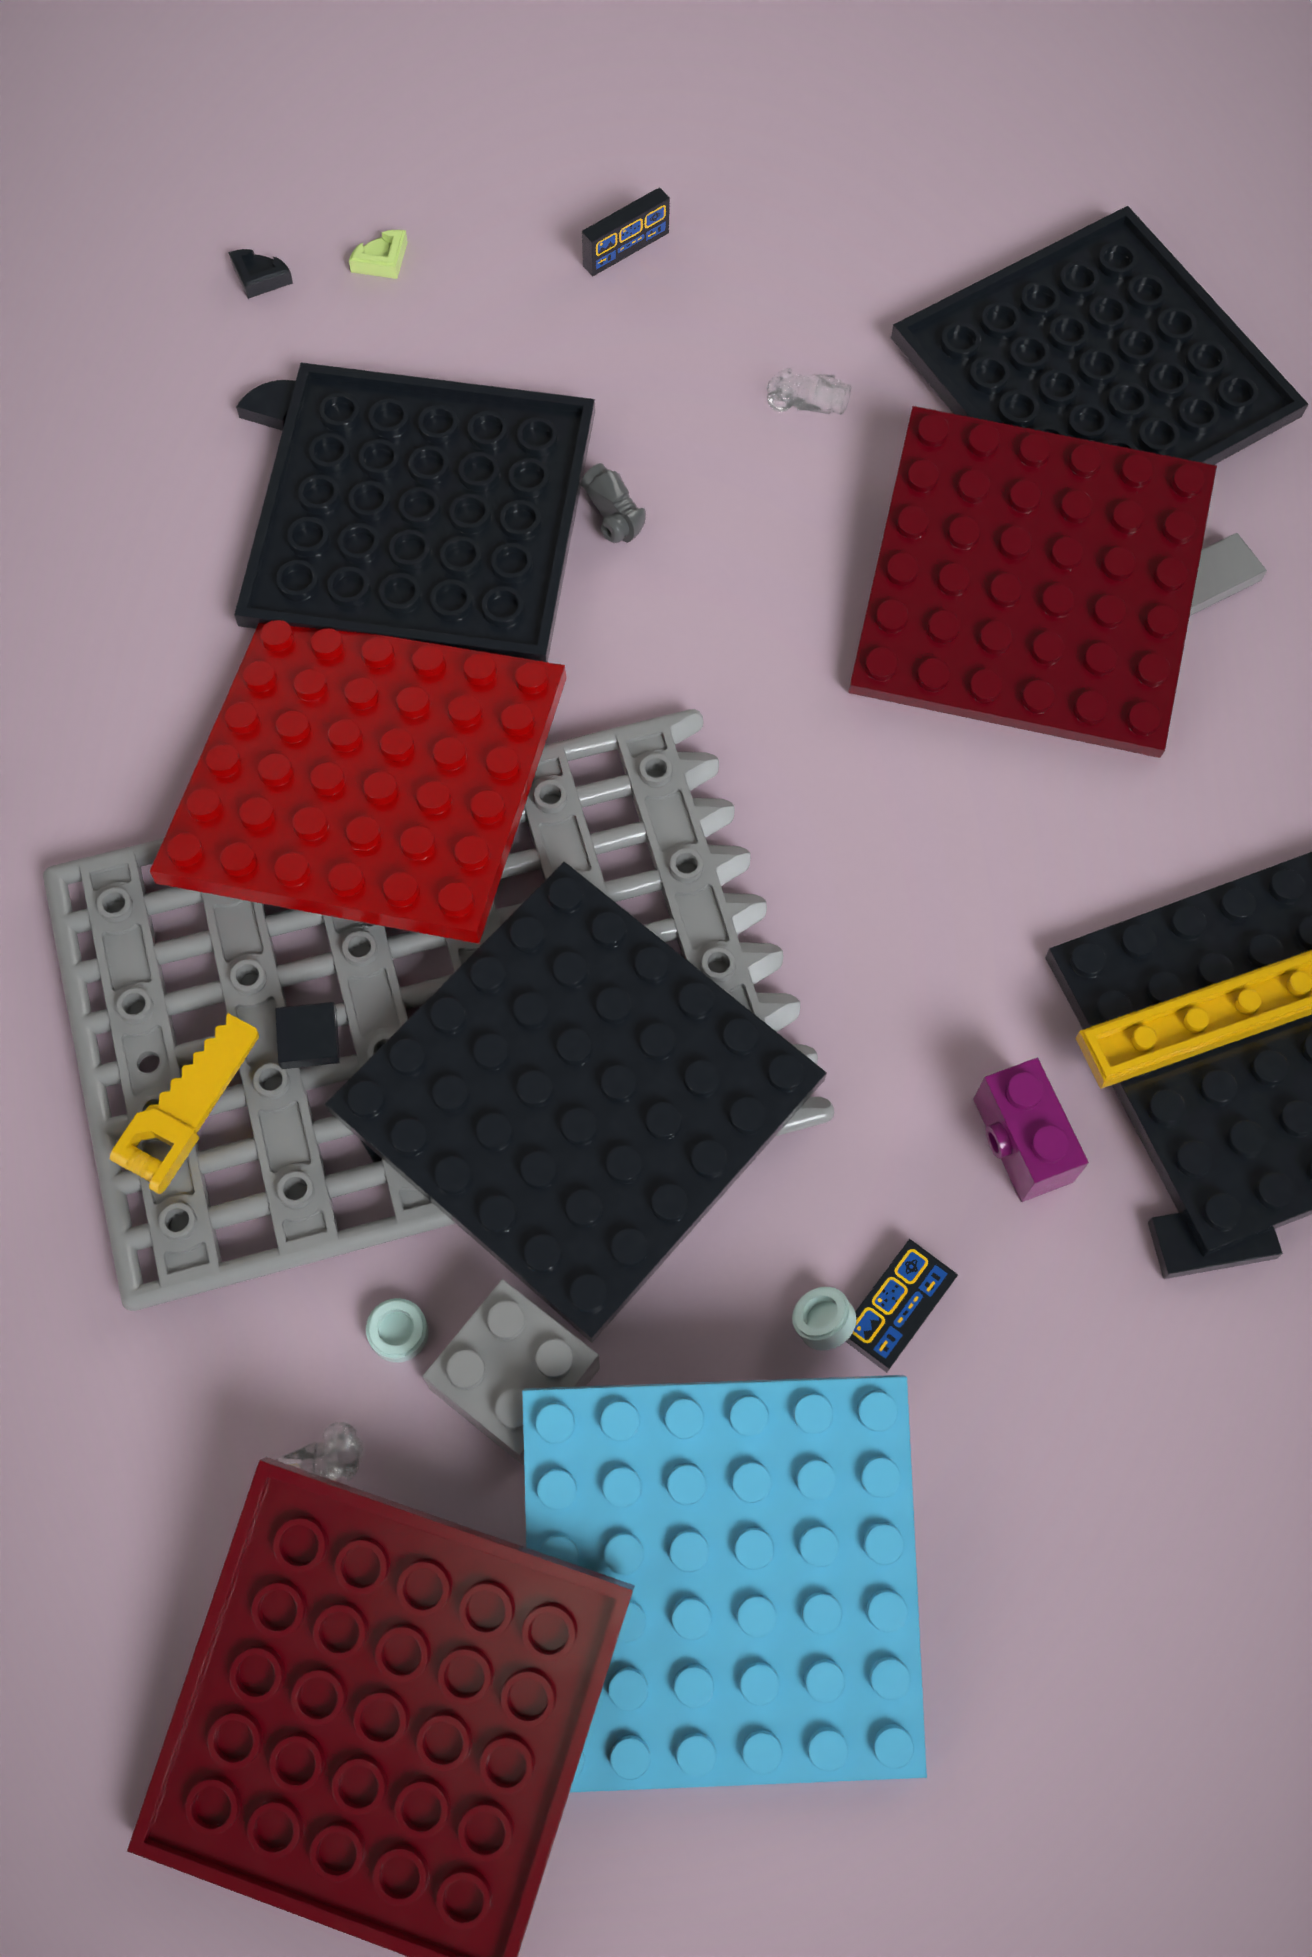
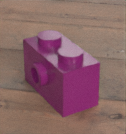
(1029, 1130)

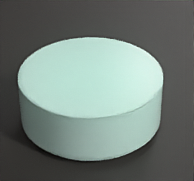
(824, 1318)
(397, 1330)

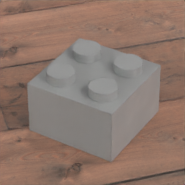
(499, 1354)

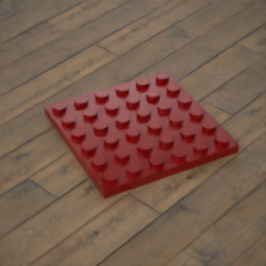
(364, 779)

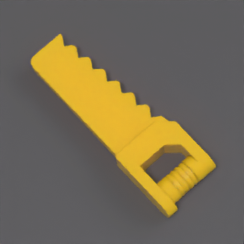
(185, 1105)

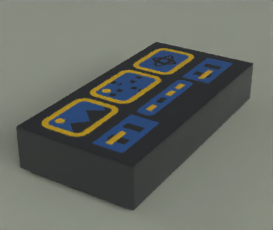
(625, 231)
(899, 1304)

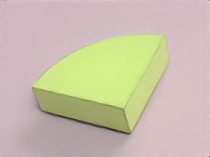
(381, 256)

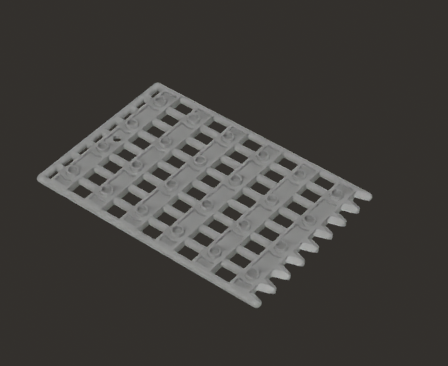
(374, 1006)

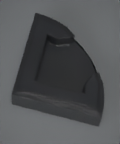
(259, 273)
(267, 403)

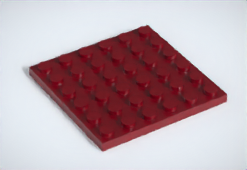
(1035, 581)
(381, 1719)

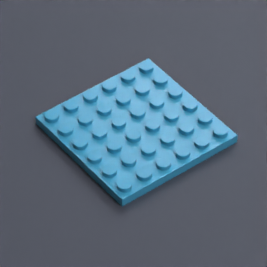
(764, 1569)

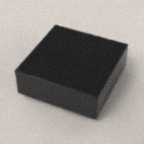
(307, 1035)

